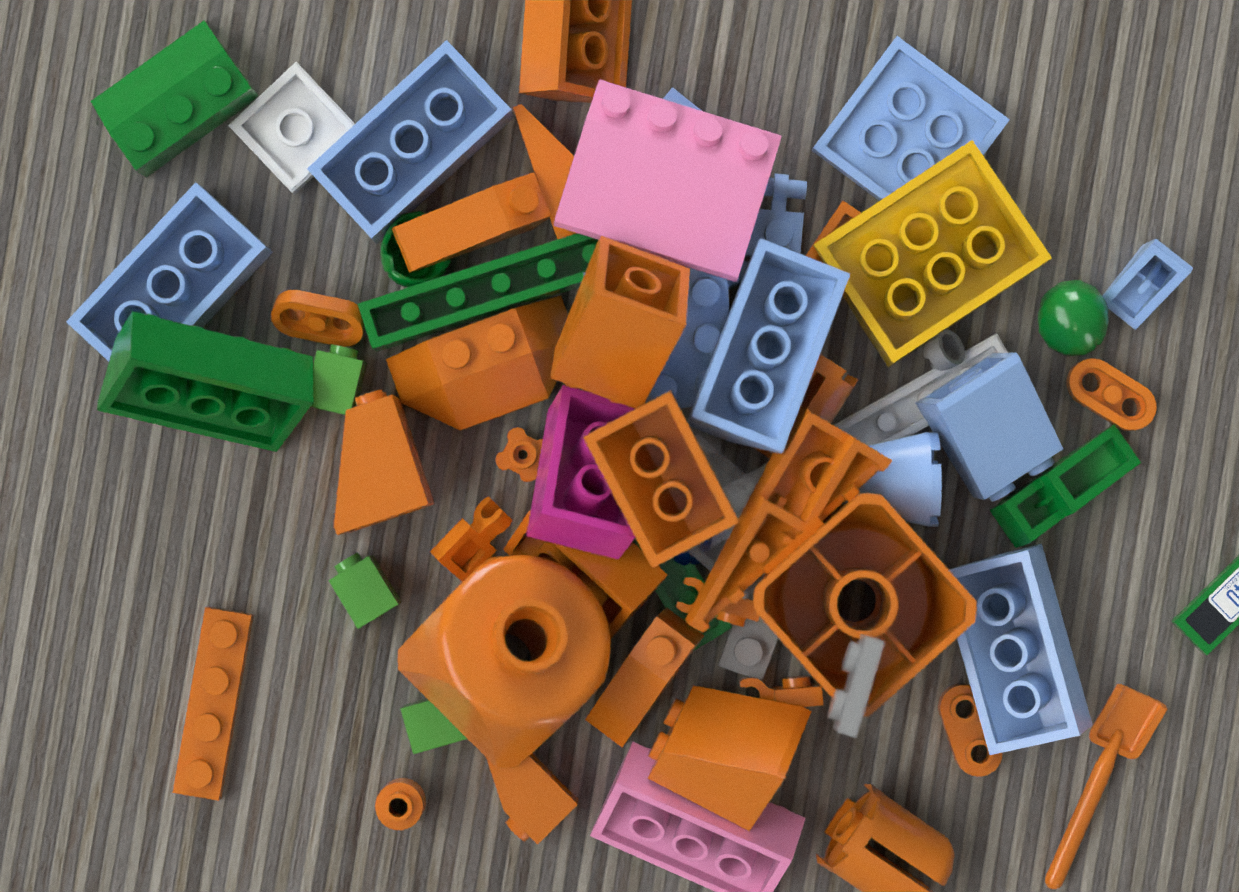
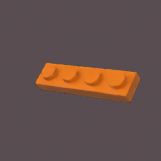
(213, 703)

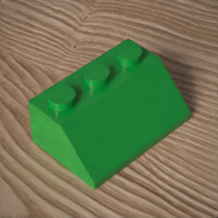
(173, 99)

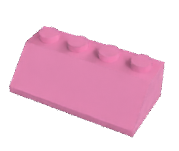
(691, 839)

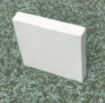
(291, 126)

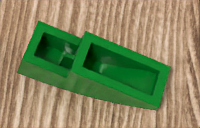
(1065, 486)

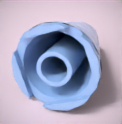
(912, 480)

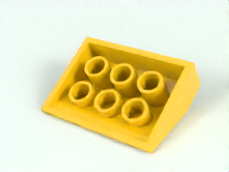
(932, 253)

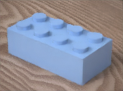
(411, 141)
(175, 272)

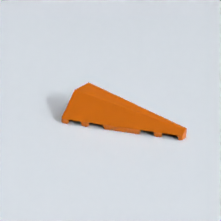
(787, 506)

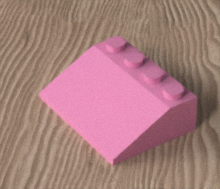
(667, 180)

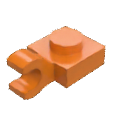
(469, 545)
(733, 613)
(794, 691)

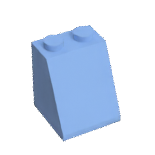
(992, 425)

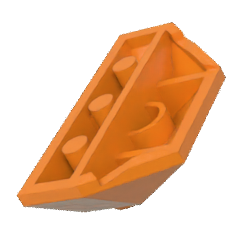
(483, 366)

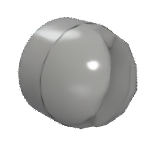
(951, 357)

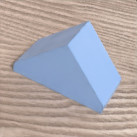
(1145, 282)

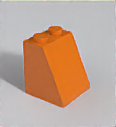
(622, 323)
(378, 465)
(727, 751)

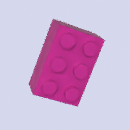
(570, 492)

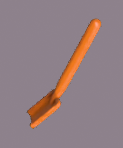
(1121, 729)

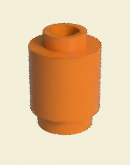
(411, 793)

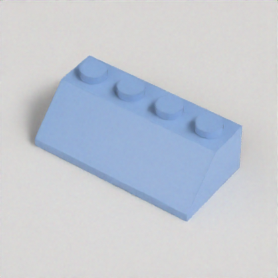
(768, 348)
(1020, 653)

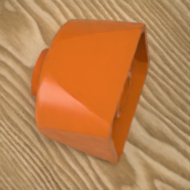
(916, 597)
(476, 682)

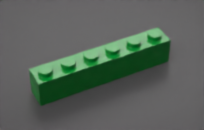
(477, 292)

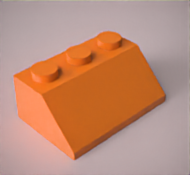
(573, 46)
(661, 479)
(618, 584)

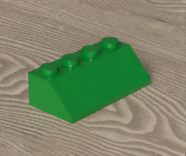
(206, 382)

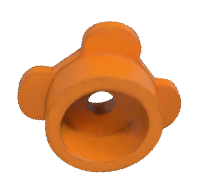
(509, 456)

